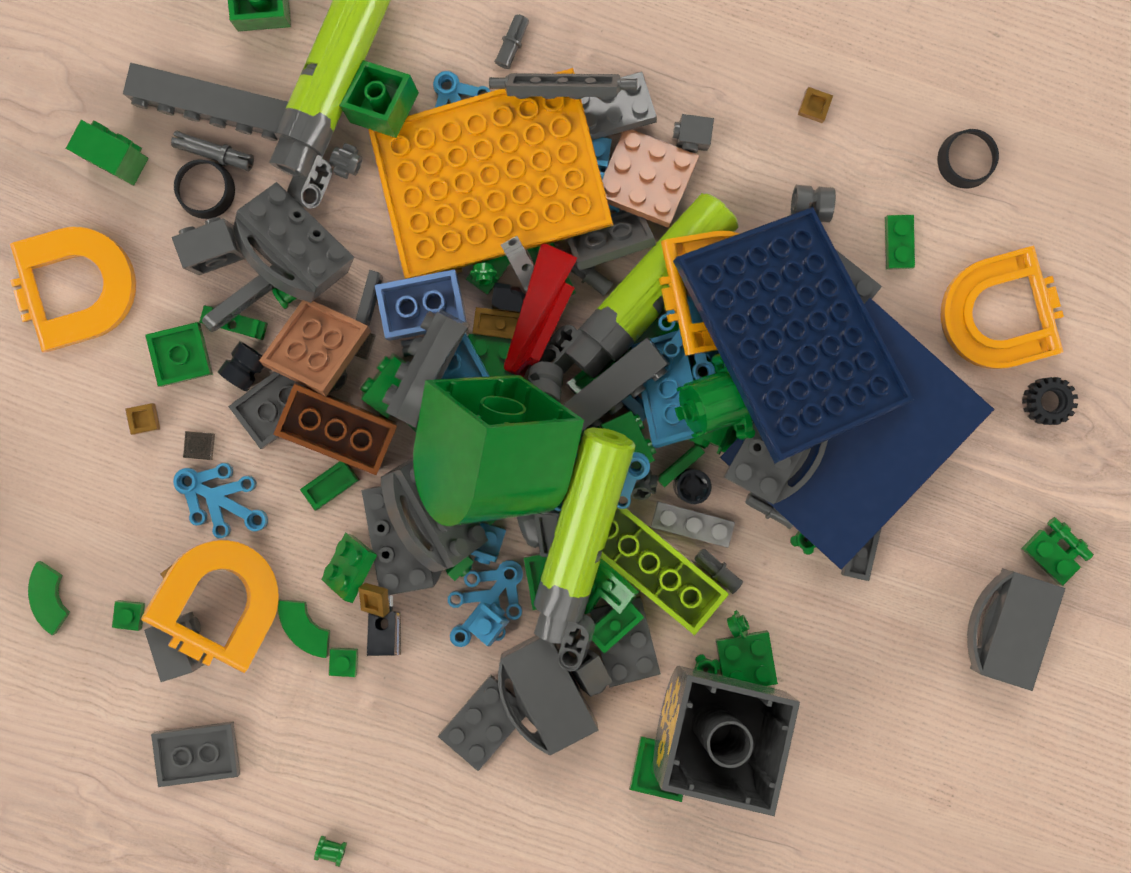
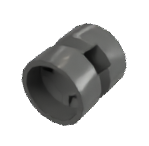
(822, 201)
(547, 378)

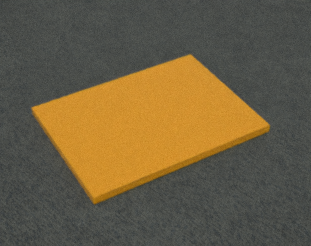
(486, 173)

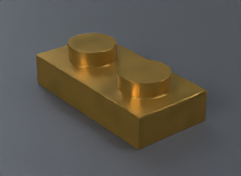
(494, 323)

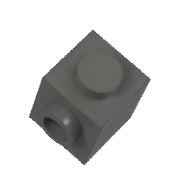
(693, 132)
(592, 675)

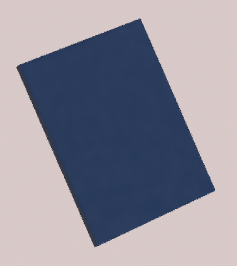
(793, 333)
(883, 461)

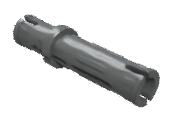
(223, 154)

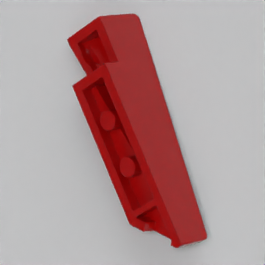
(541, 308)

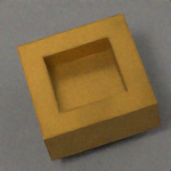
(815, 105)
(142, 419)
(374, 599)

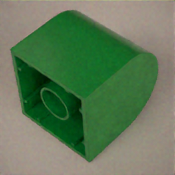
(492, 449)

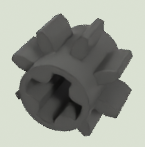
(345, 160)
(645, 486)

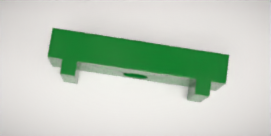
(244, 325)

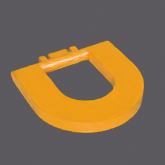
(87, 324)
(694, 336)
(998, 354)
(181, 582)

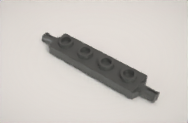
(563, 85)

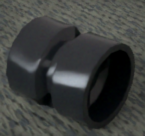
(242, 366)
(692, 486)

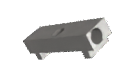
(518, 257)

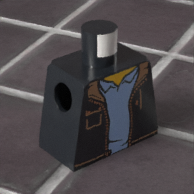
(387, 641)

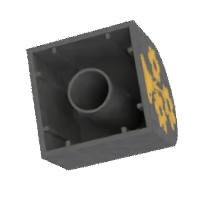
(724, 740)

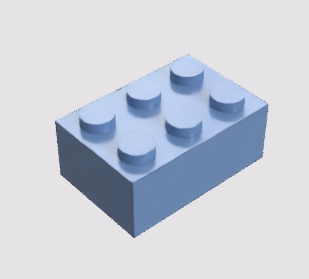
(407, 301)

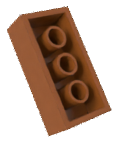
(335, 428)

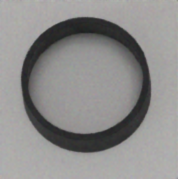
(946, 169)
(225, 202)

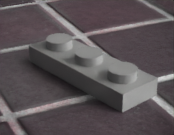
(692, 524)

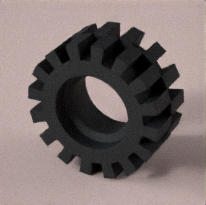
(1064, 407)

